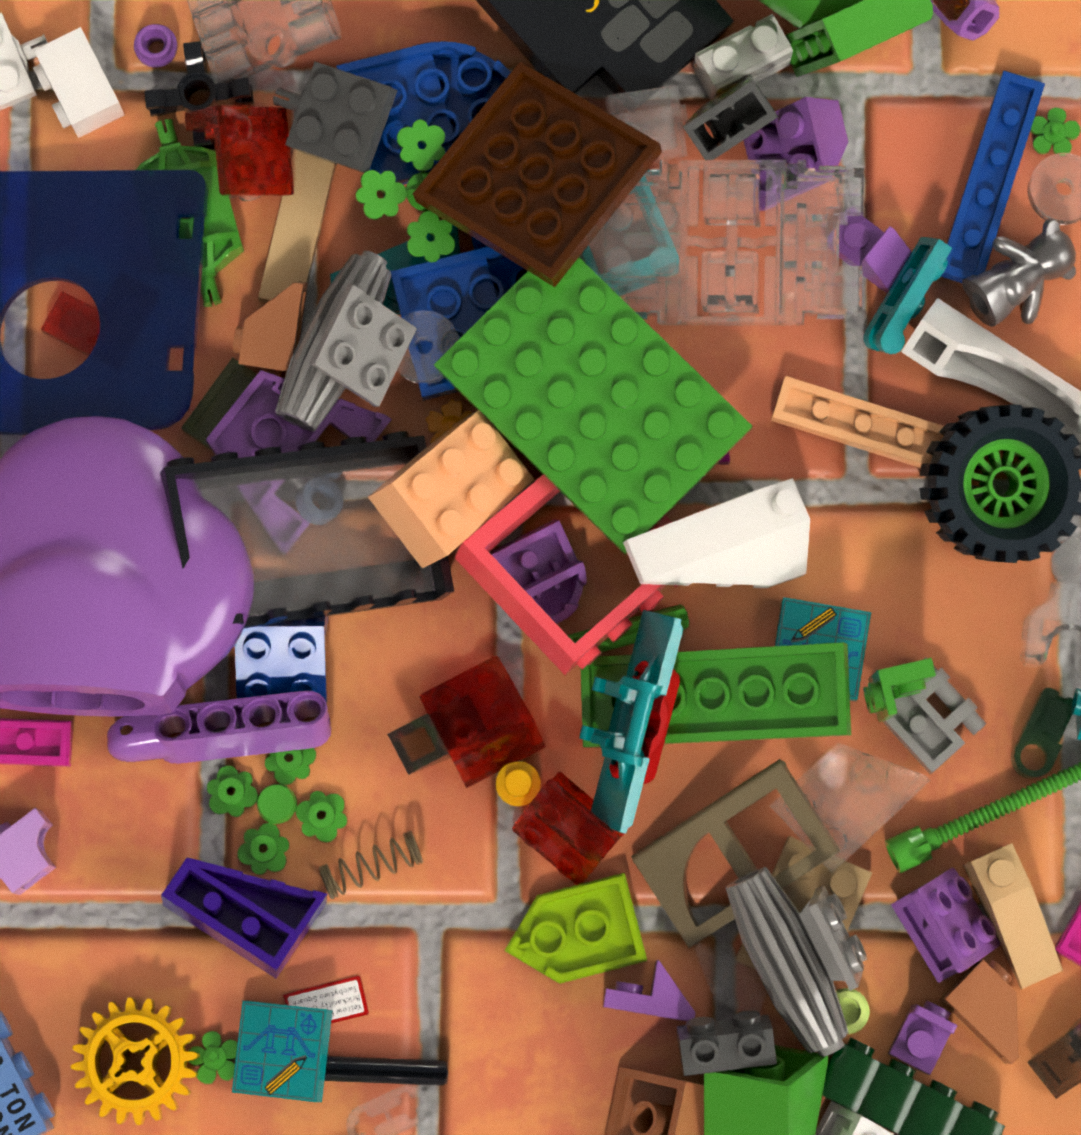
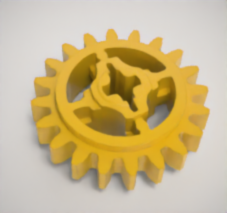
(110, 1031)

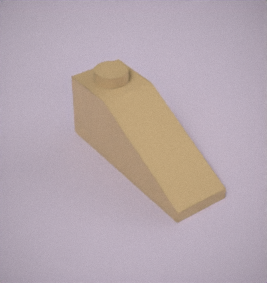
(1015, 913)

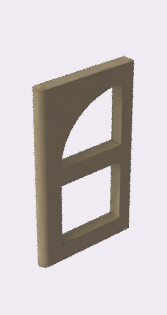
(667, 858)

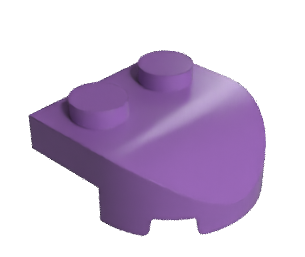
(545, 569)

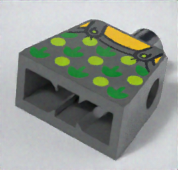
(730, 117)

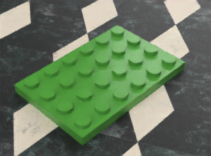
(593, 399)

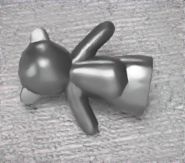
(1022, 278)

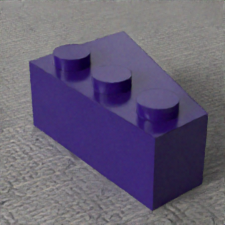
(244, 912)

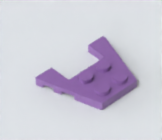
(255, 425)

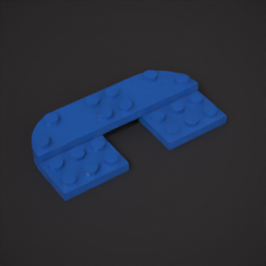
(446, 89)

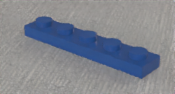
(992, 175)

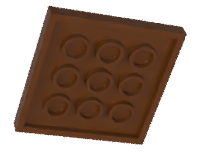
(537, 173)

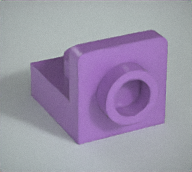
(922, 1036)

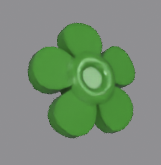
(1054, 132)
(215, 1058)

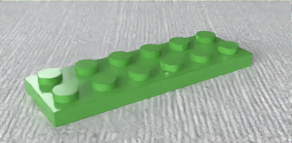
(741, 693)

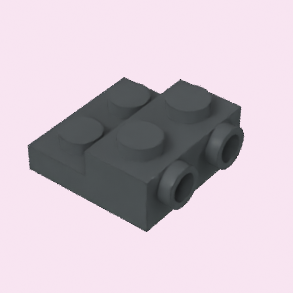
(726, 1044)

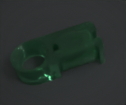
(1044, 729)

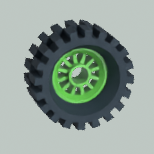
(1051, 473)

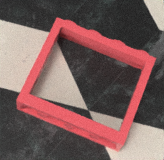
(522, 608)

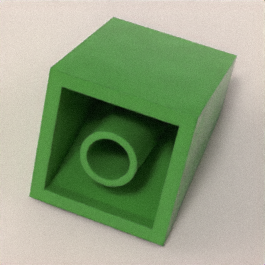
(767, 1098)

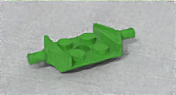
(221, 233)

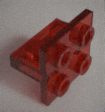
(565, 829)

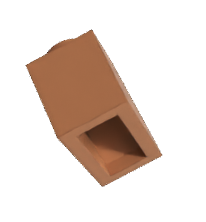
(273, 330)
(987, 1007)

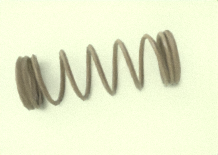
(332, 886)

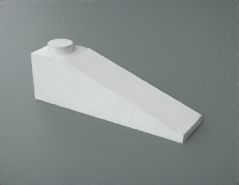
(740, 542)

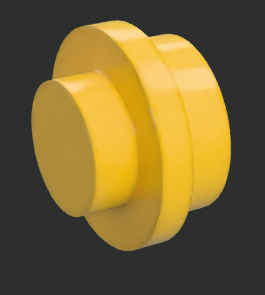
(518, 783)

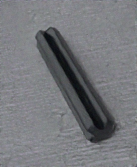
(386, 1070)

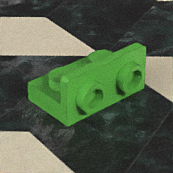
(894, 684)

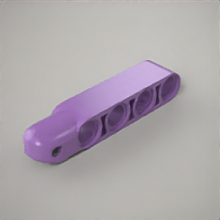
(240, 738)

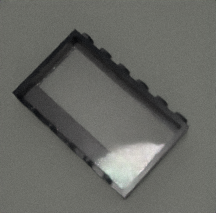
(311, 527)

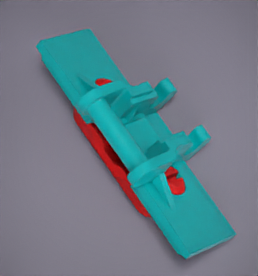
(638, 720)

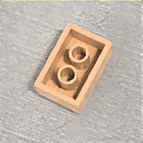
(451, 488)

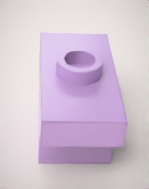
(23, 851)

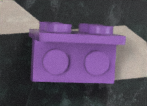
(946, 925)

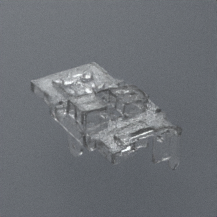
(647, 243)

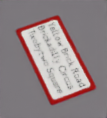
(342, 996)

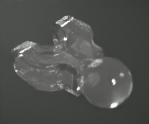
(1061, 608)

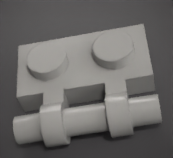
(923, 728)

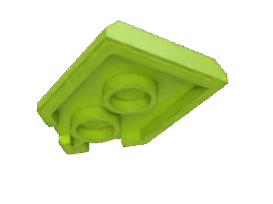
(580, 931)

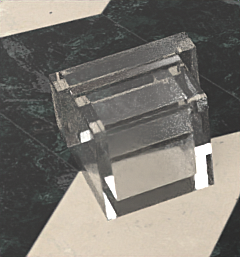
(655, 114)

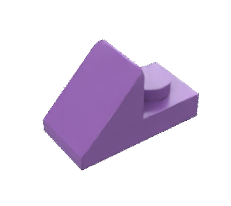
(877, 251)
(663, 1001)

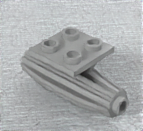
(346, 345)
(799, 956)

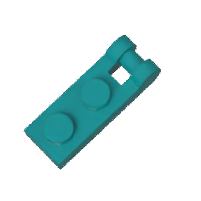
(906, 295)

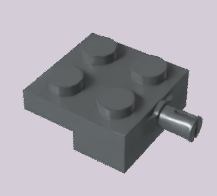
(338, 116)

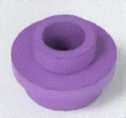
(151, 34)

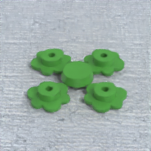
(395, 192)
(276, 805)

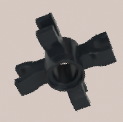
(174, 100)

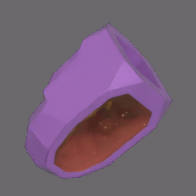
(967, 17)

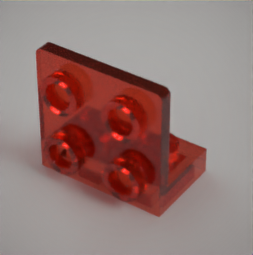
(248, 148)
(482, 721)

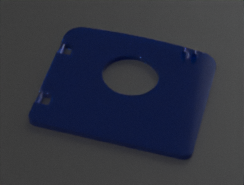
(123, 247)

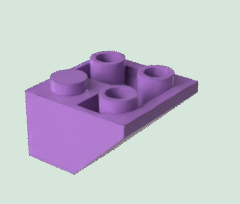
(803, 131)

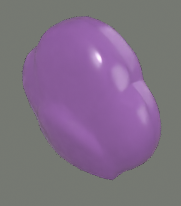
(95, 578)

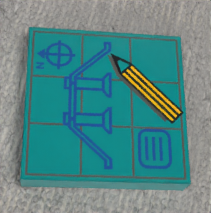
(819, 623)
(282, 1051)

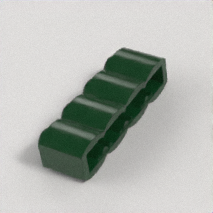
(897, 1100)

